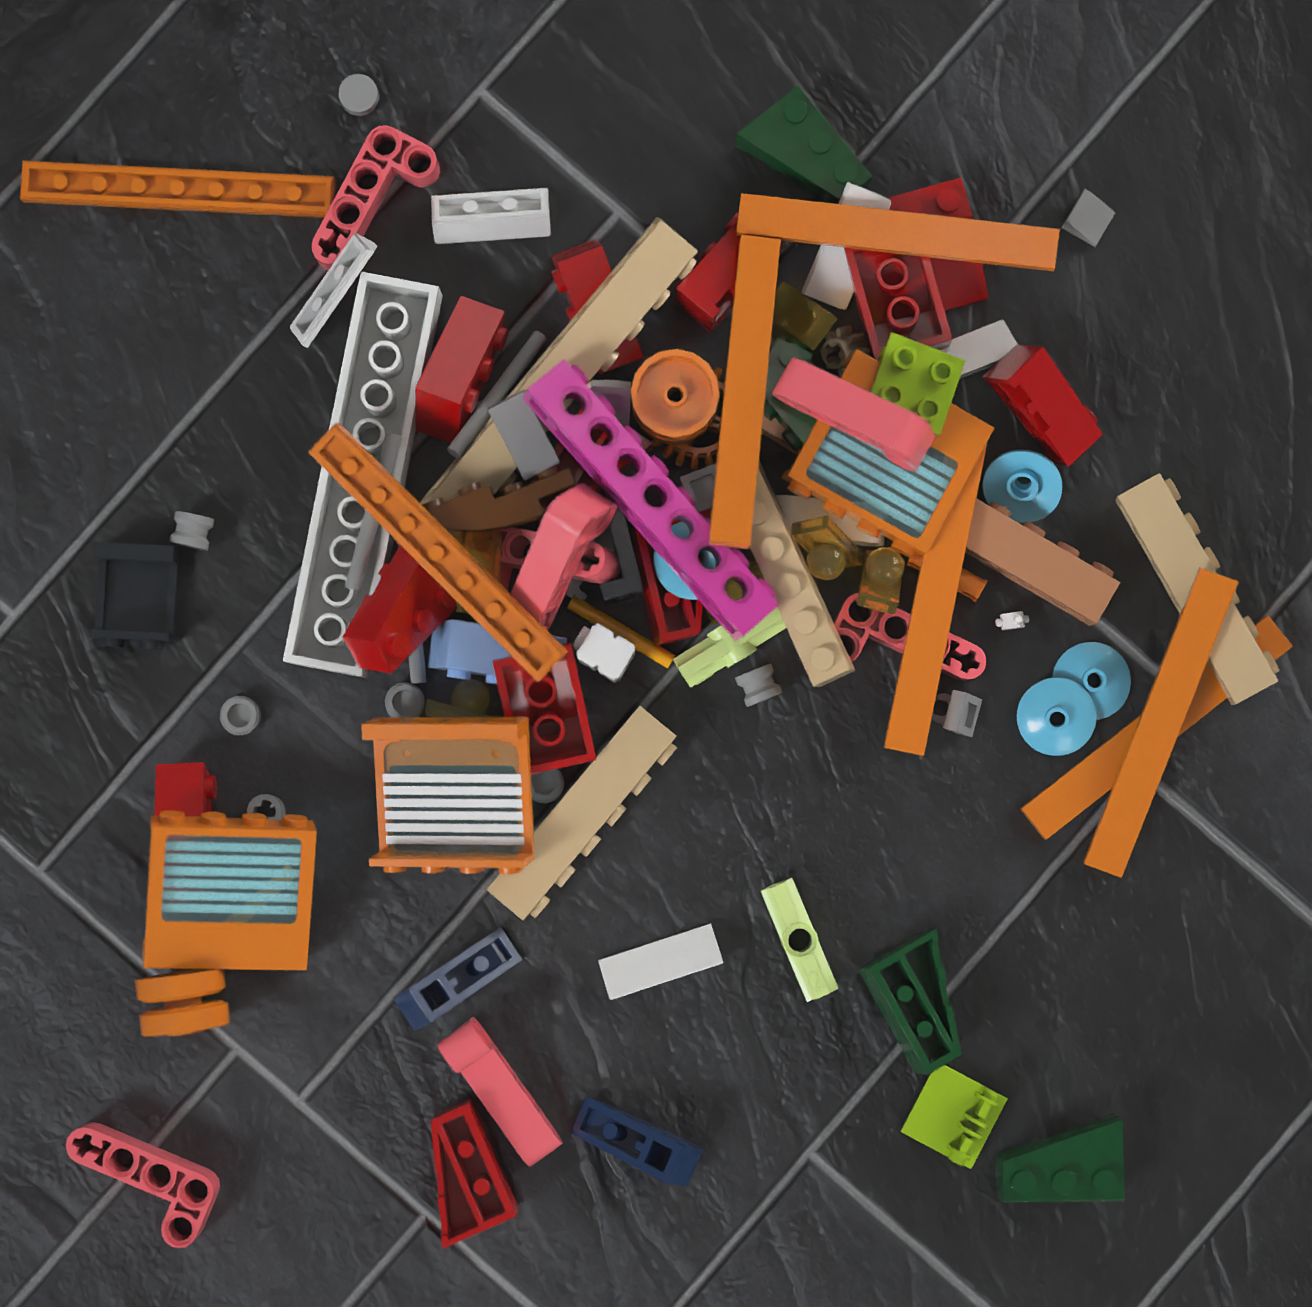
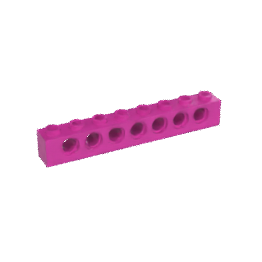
(627, 493)

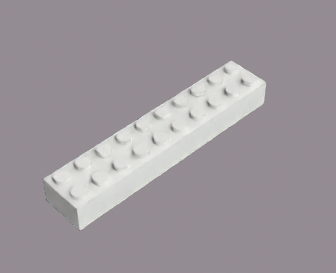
(375, 396)

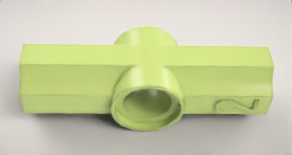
(722, 650)
(810, 963)

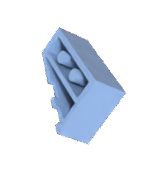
(466, 650)

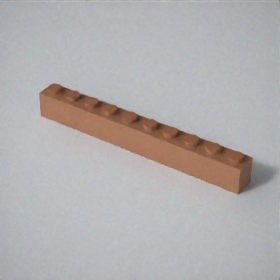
(1025, 556)

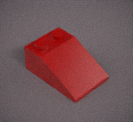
(958, 281)
(897, 297)
(554, 711)

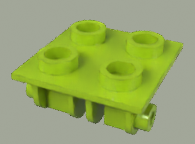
(918, 379)
(954, 1115)

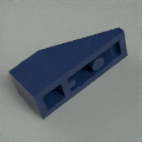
(457, 979)
(637, 1142)

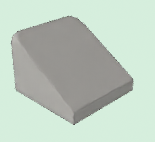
(1088, 218)

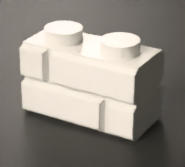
(603, 652)

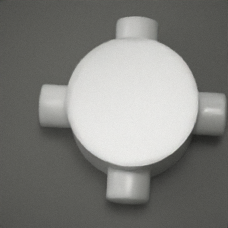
(1012, 620)

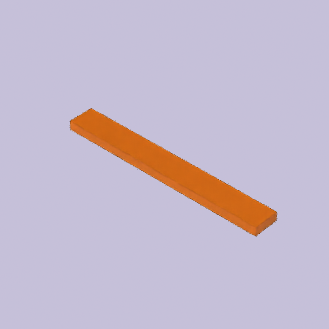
(176, 189)
(898, 232)
(744, 392)
(438, 551)
(931, 624)
(1160, 721)
(1099, 769)

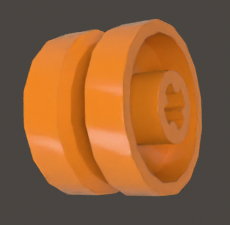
(668, 420)
(183, 1004)

